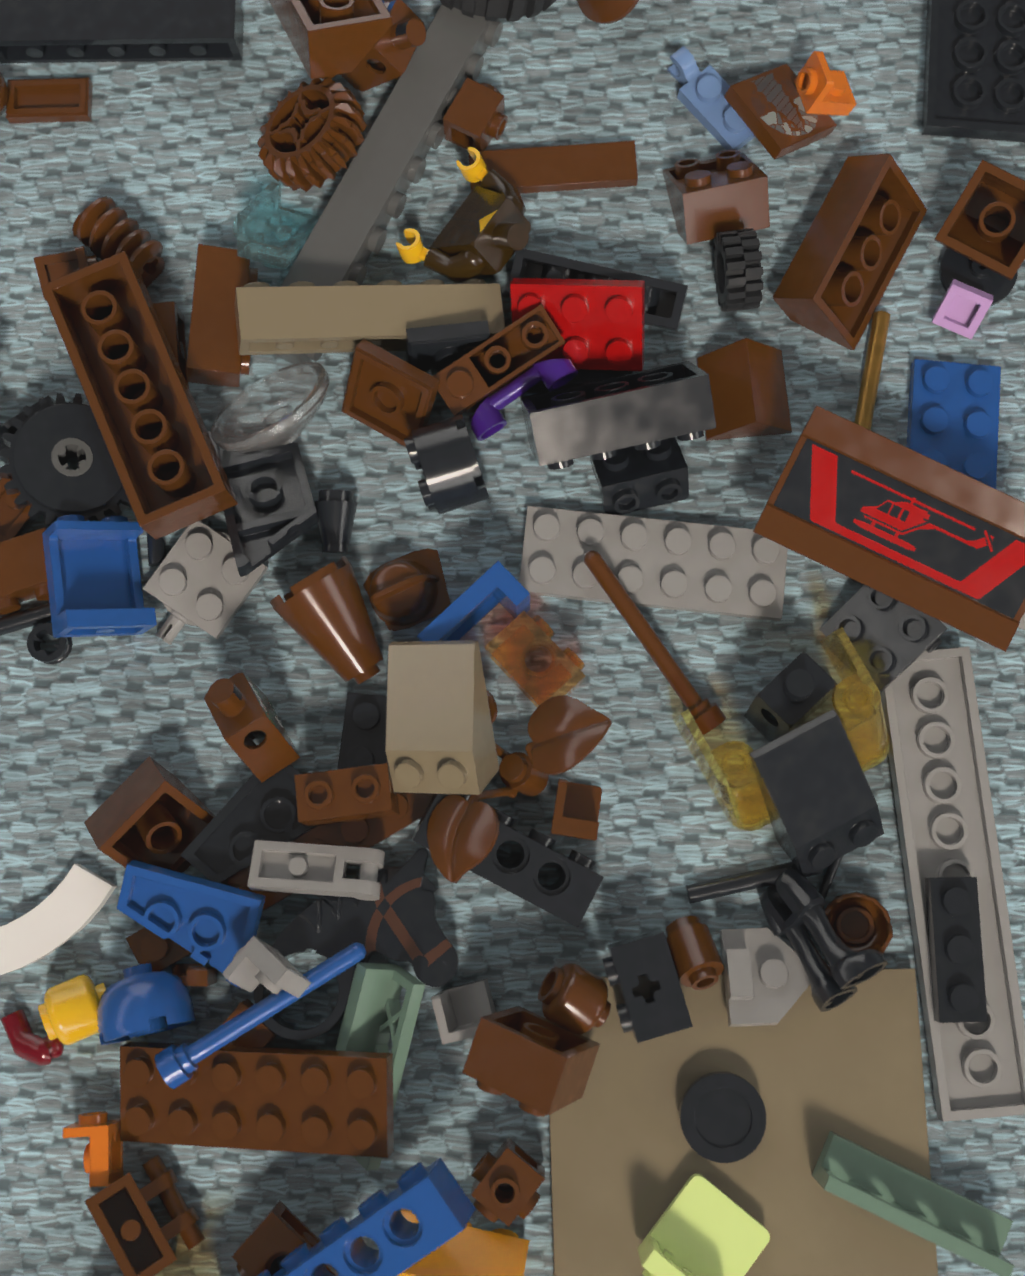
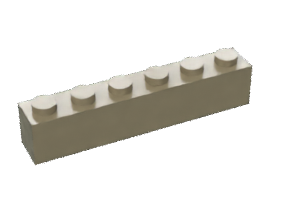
(340, 316)

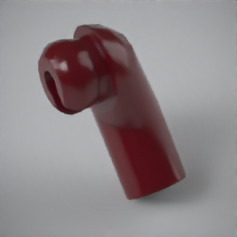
(26, 1043)

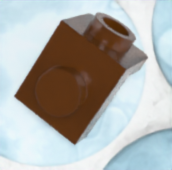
(61, 264)

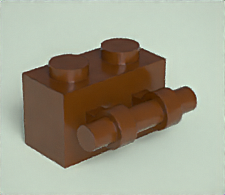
(130, 1226)

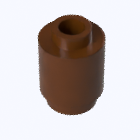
(694, 953)

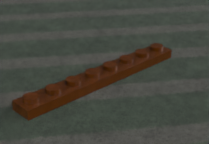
(357, 833)

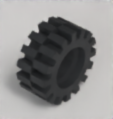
(738, 269)

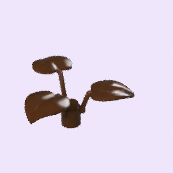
(561, 735)

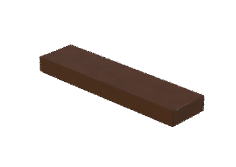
(565, 166)

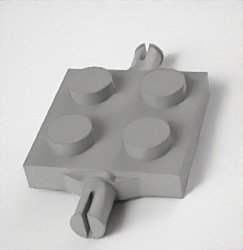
(201, 583)

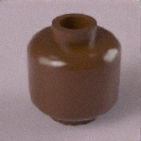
(574, 998)

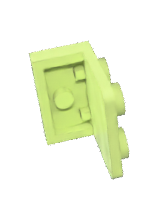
(702, 1235)

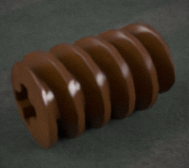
(110, 232)

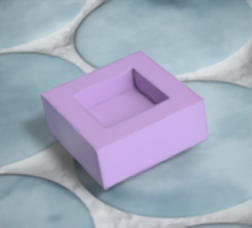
(962, 309)

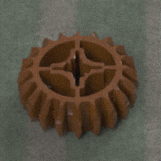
(312, 134)

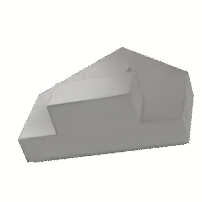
(759, 976)

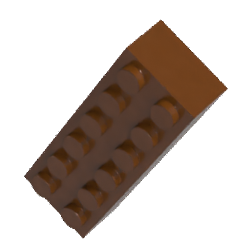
(139, 396)

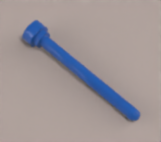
(179, 1062)

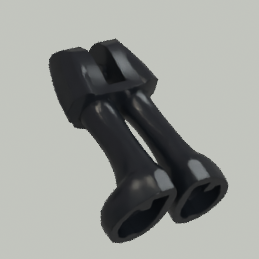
(796, 906)

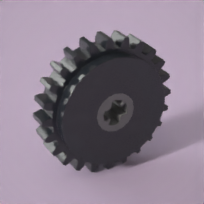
(41, 467)

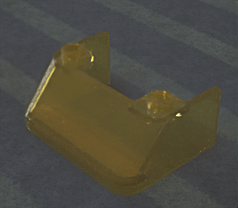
(730, 768)

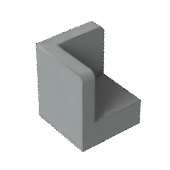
(460, 1009)

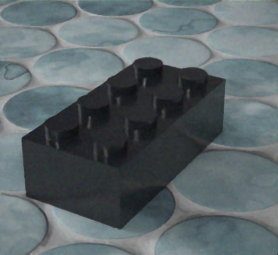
(618, 414)

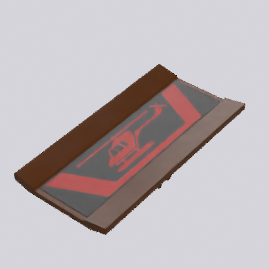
(902, 526)

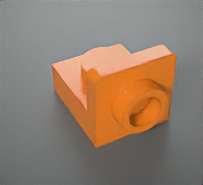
(824, 89)
(105, 1151)

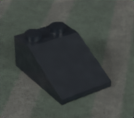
(816, 794)

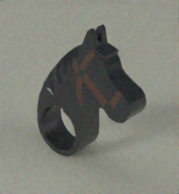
(396, 925)

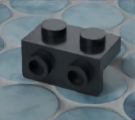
(642, 478)

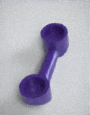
(552, 372)

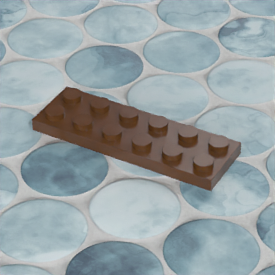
(262, 1100)

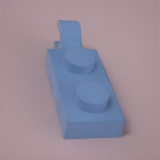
(705, 99)

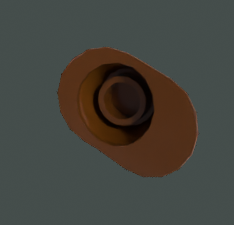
(408, 589)

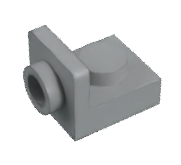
(265, 965)

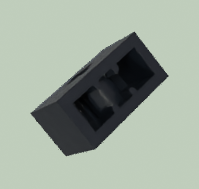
(666, 1008)

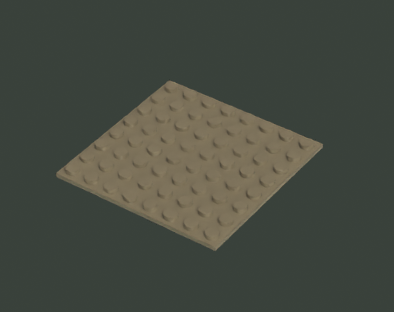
(817, 1072)

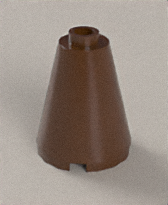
(333, 620)

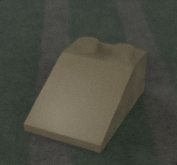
(438, 718)

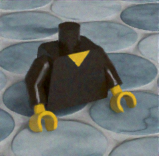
(481, 231)

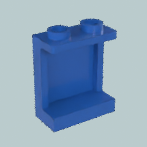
(95, 578)
(492, 588)

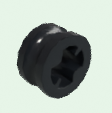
(35, 638)

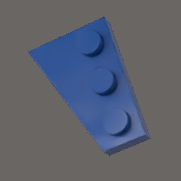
(191, 911)

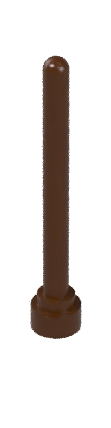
(704, 713)

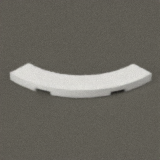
(54, 919)

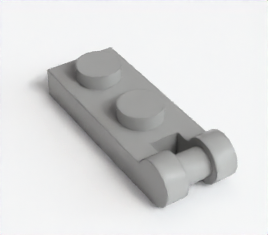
(315, 869)

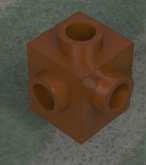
(512, 1167)

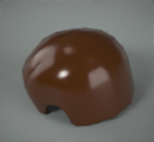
(860, 921)

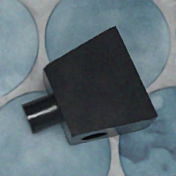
(790, 697)

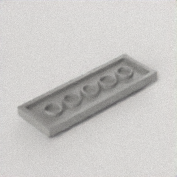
(656, 562)

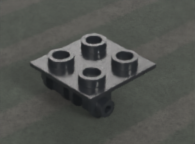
(885, 633)

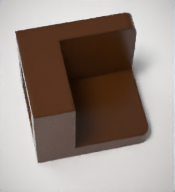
(576, 810)

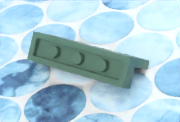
(374, 1014)
(914, 1203)

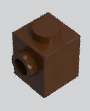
(475, 116)

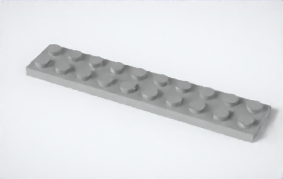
(951, 832)

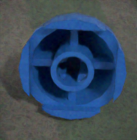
(143, 1005)

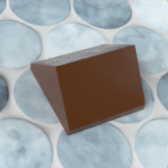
(747, 390)

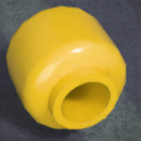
(71, 1009)

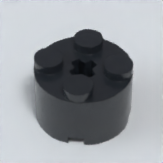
(448, 465)

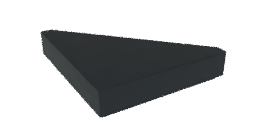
(442, 343)

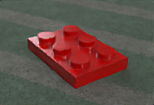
(595, 317)

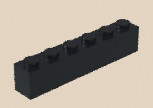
(120, 31)

